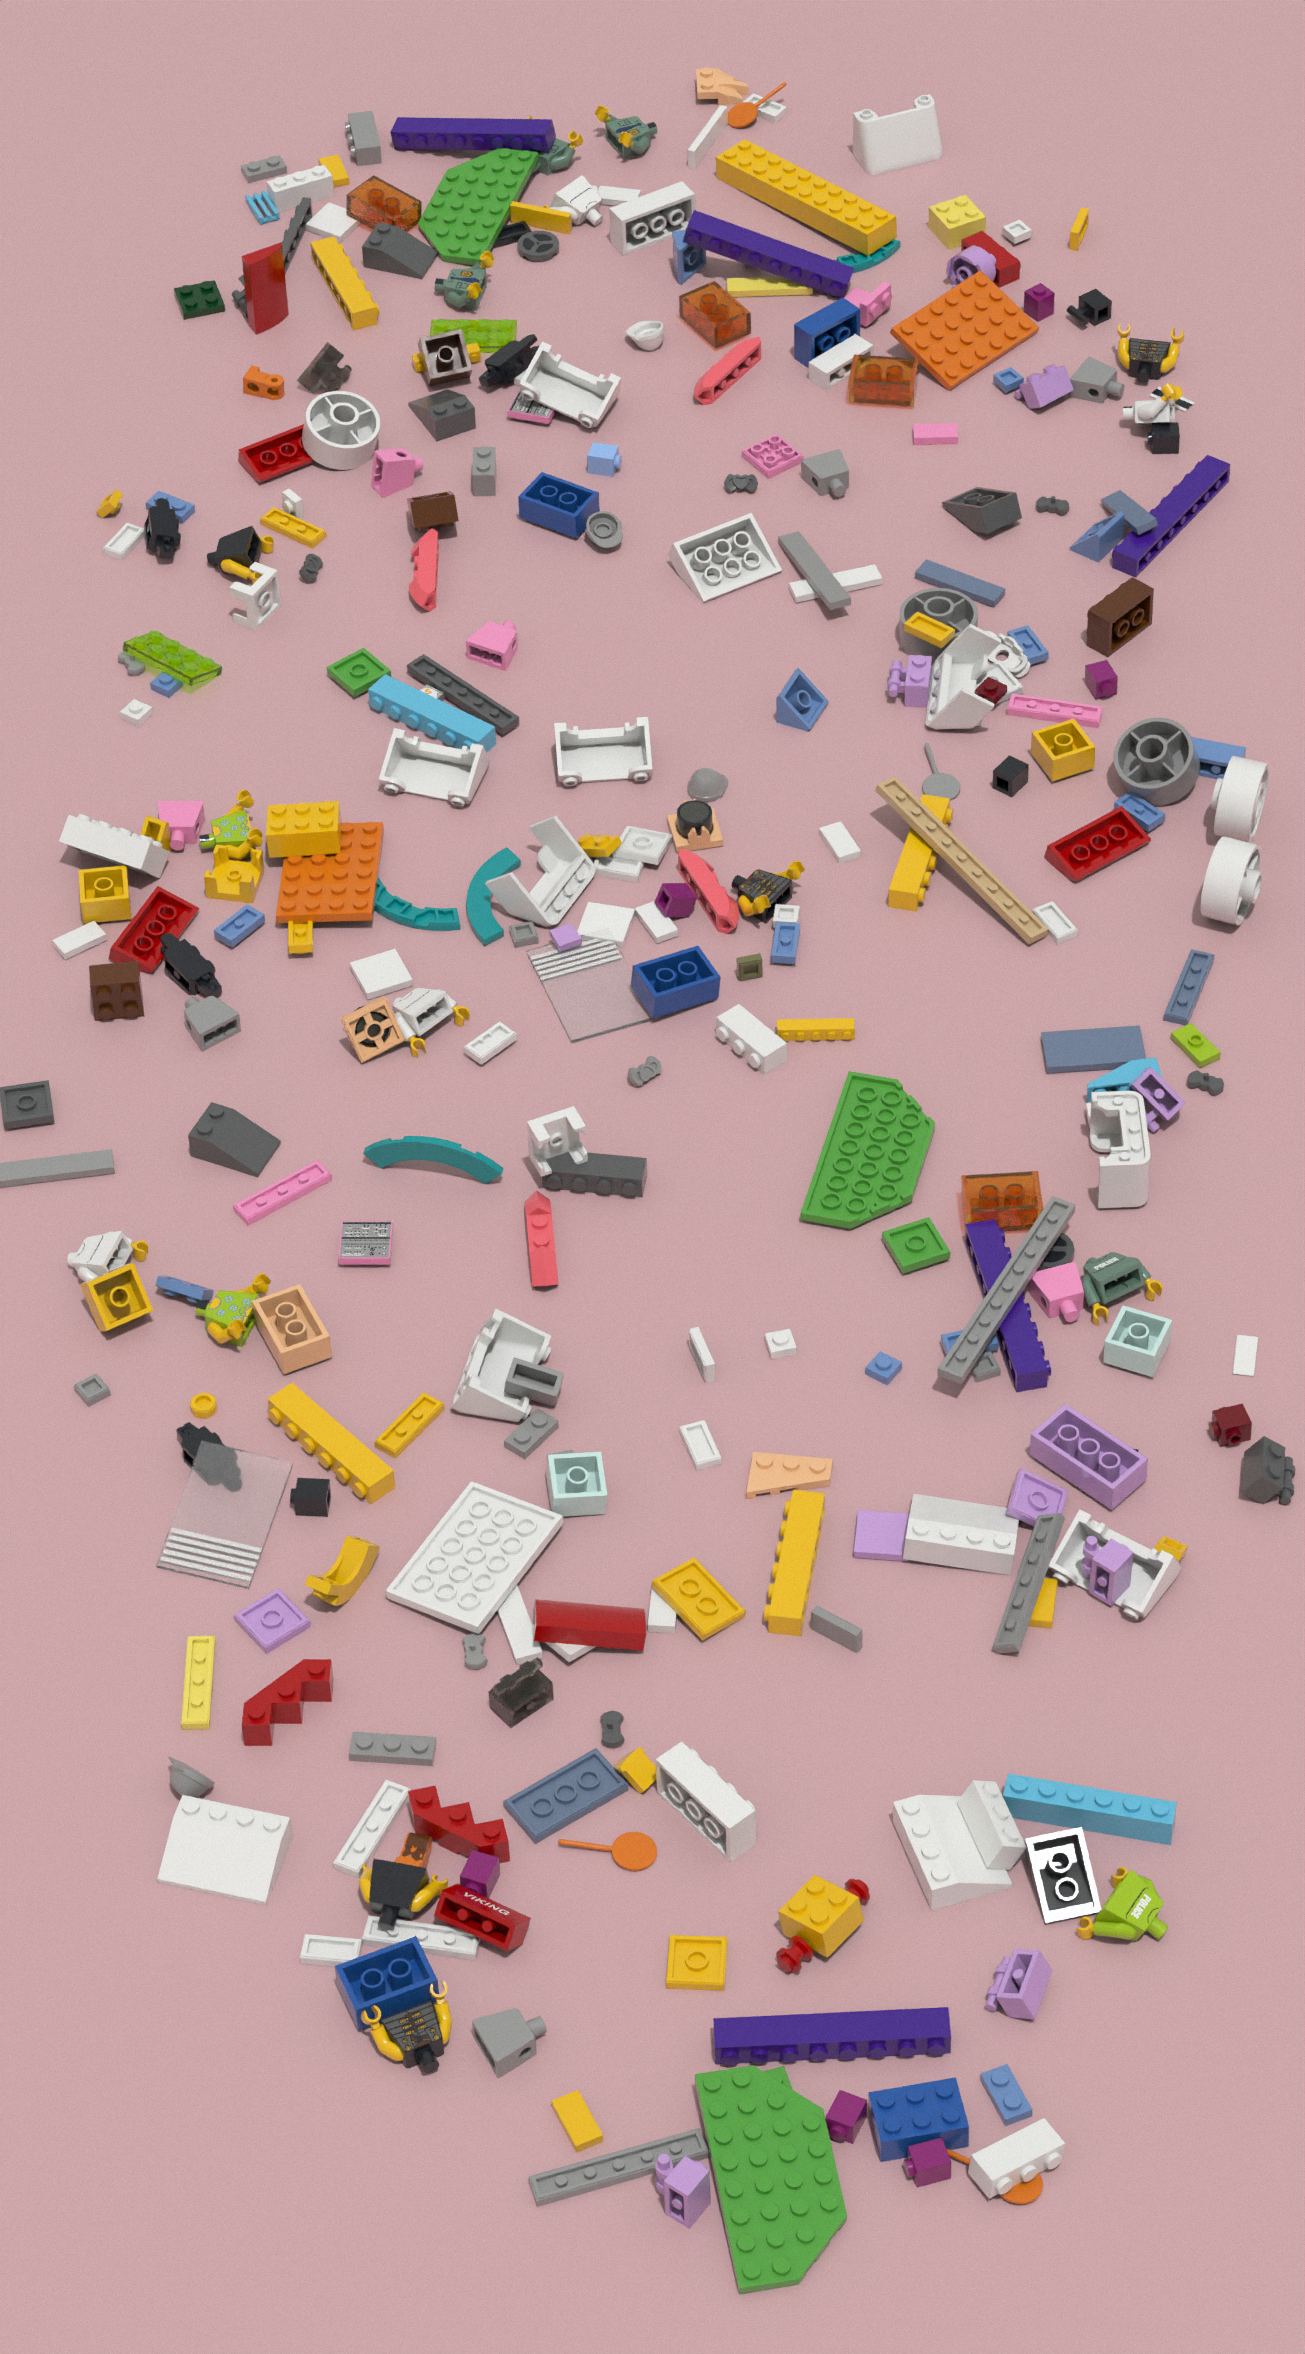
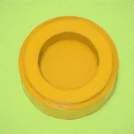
(203, 1405)

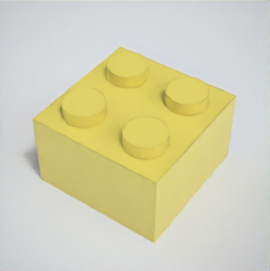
(955, 220)

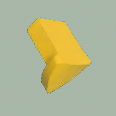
(637, 1769)

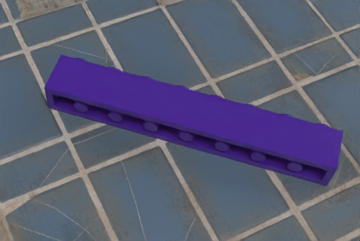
(473, 134)
(768, 254)
(1172, 515)
(1017, 1332)
(832, 2036)

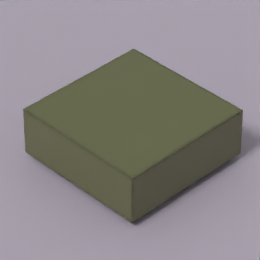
(749, 967)

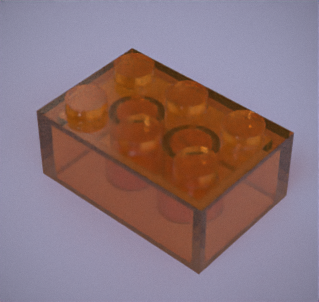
(383, 203)
(715, 314)
(883, 380)
(1007, 1197)

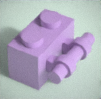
(1045, 387)
(916, 677)
(1158, 1096)
(1107, 1569)
(1019, 1984)
(683, 2188)

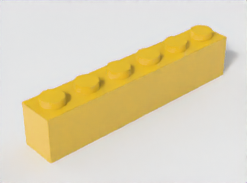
(344, 283)
(917, 860)
(331, 1443)
(796, 1563)

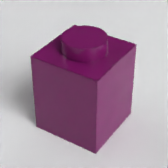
(1039, 302)
(1101, 679)
(675, 900)
(480, 1873)
(846, 2116)
(928, 2162)

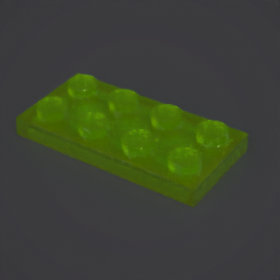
(489, 334)
(172, 658)

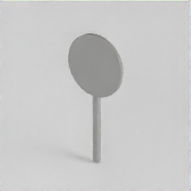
(939, 783)

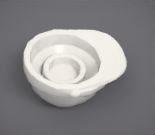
(647, 334)

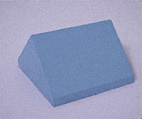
(686, 257)
(1100, 537)
(799, 702)

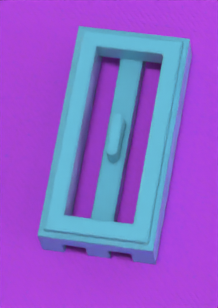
(260, 199)

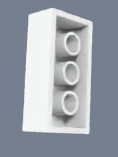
(651, 217)
(114, 844)
(706, 1801)

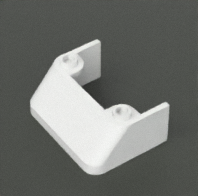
(954, 678)
(565, 877)

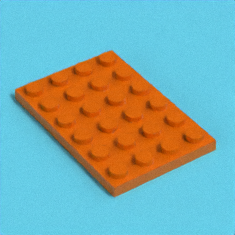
(964, 330)
(333, 884)

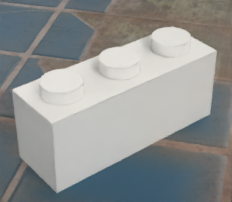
(289, 190)
(836, 363)
(751, 1039)
(991, 1825)
(1016, 2158)

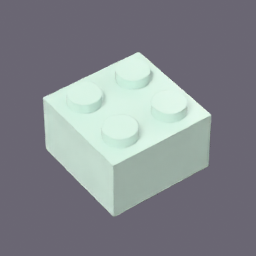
(1137, 1341)
(576, 1484)

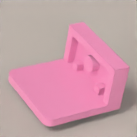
(871, 304)

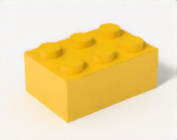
(304, 829)

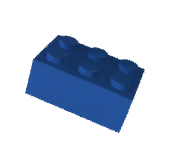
(825, 330)
(558, 504)
(675, 981)
(387, 1978)
(917, 2115)

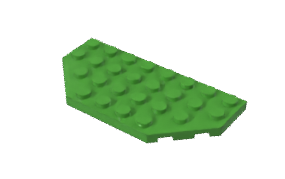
(475, 203)
(869, 1153)
(770, 2175)

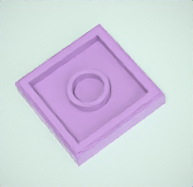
(1034, 1497)
(880, 1535)
(272, 1620)

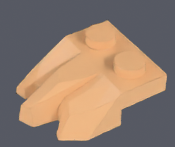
(716, 84)

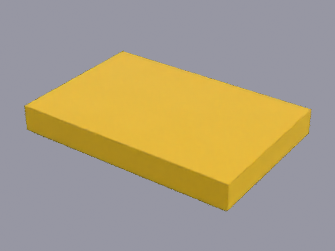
(698, 1598)

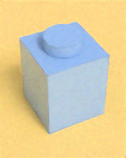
(603, 459)

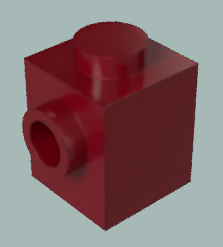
(1230, 1425)

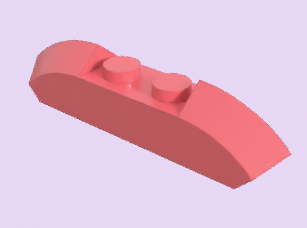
(727, 371)
(426, 558)
(712, 897)
(541, 1240)

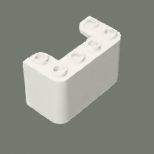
(1121, 1128)

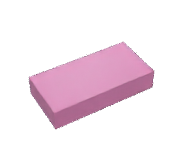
(935, 433)

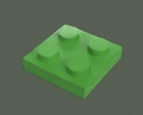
(357, 671)
(916, 1245)

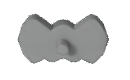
(132, 663)
(644, 1071)
(474, 1651)

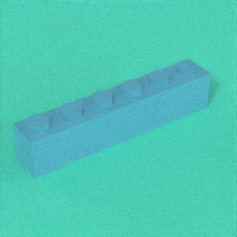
(430, 714)
(1090, 1808)

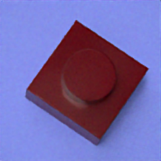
(991, 690)

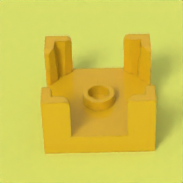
(234, 879)

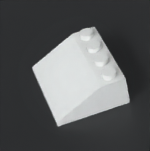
(724, 558)
(960, 1534)
(225, 1849)
(944, 1851)

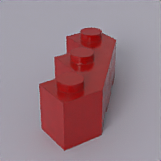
(284, 1700)
(455, 1826)

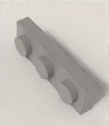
(392, 1748)

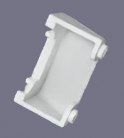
(897, 138)
(568, 388)
(603, 753)
(433, 769)
(488, 1365)
(1150, 1573)

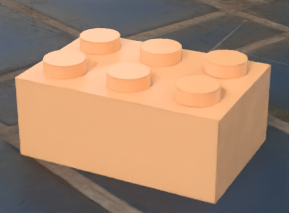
(292, 1329)

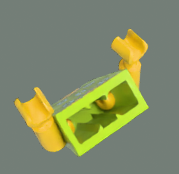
(234, 830)
(231, 1312)

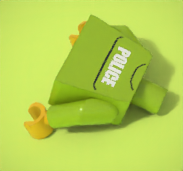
(1127, 1911)

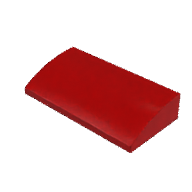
(265, 288)
(274, 455)
(1096, 844)
(141, 938)
(589, 1624)

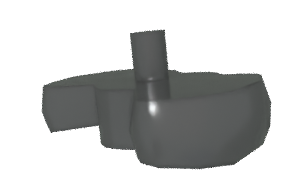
(742, 482)
(1052, 505)
(310, 567)
(1205, 1082)
(611, 1729)

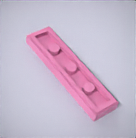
(1054, 710)
(282, 1192)

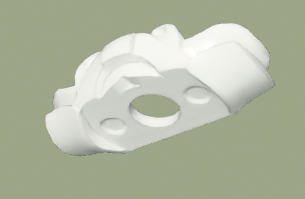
(1016, 662)

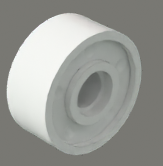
(340, 430)
(1240, 798)
(1231, 880)

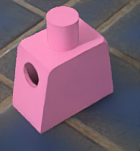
(393, 470)
(493, 644)
(184, 820)
(1058, 1291)

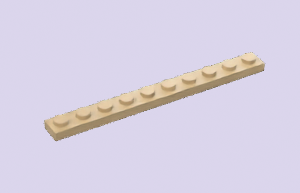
(962, 860)

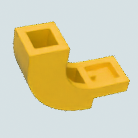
(346, 1573)

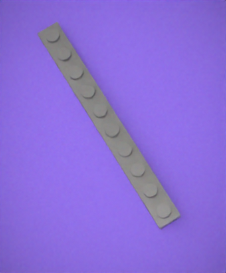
(1006, 1290)

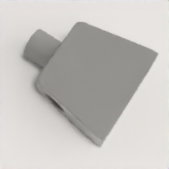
(1095, 382)
(826, 473)
(210, 1021)
(507, 2039)

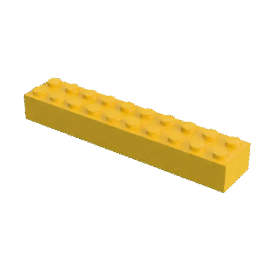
(806, 197)

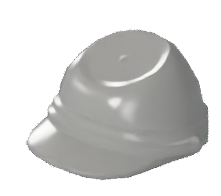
(604, 529)
(707, 785)
(188, 1780)

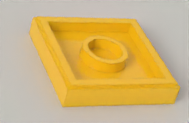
(697, 1962)

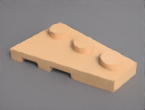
(782, 1472)

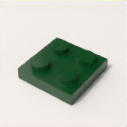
(199, 299)

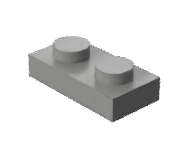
(264, 169)
(531, 1434)

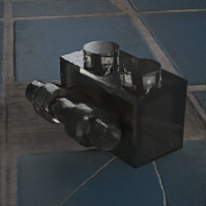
(321, 367)
(521, 1693)

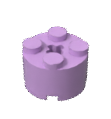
(970, 262)

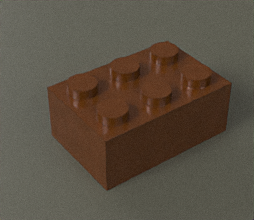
(1120, 617)

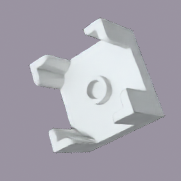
(261, 598)
(554, 1136)

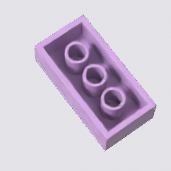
(1088, 1456)

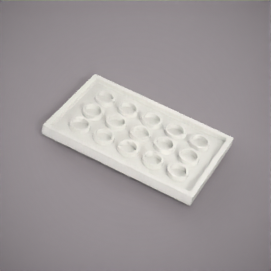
(474, 1557)

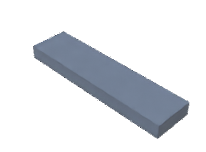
(1135, 516)
(952, 579)
(1189, 987)

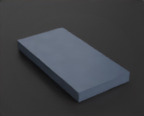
(1091, 1048)
(565, 1795)

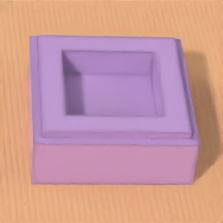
(565, 937)

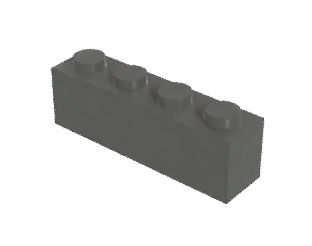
(598, 1175)

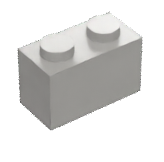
(484, 471)
(534, 1382)

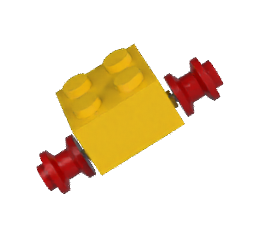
(819, 1919)

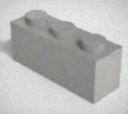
(363, 138)

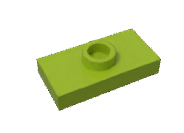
(1195, 1045)

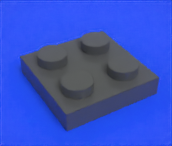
(26, 1104)

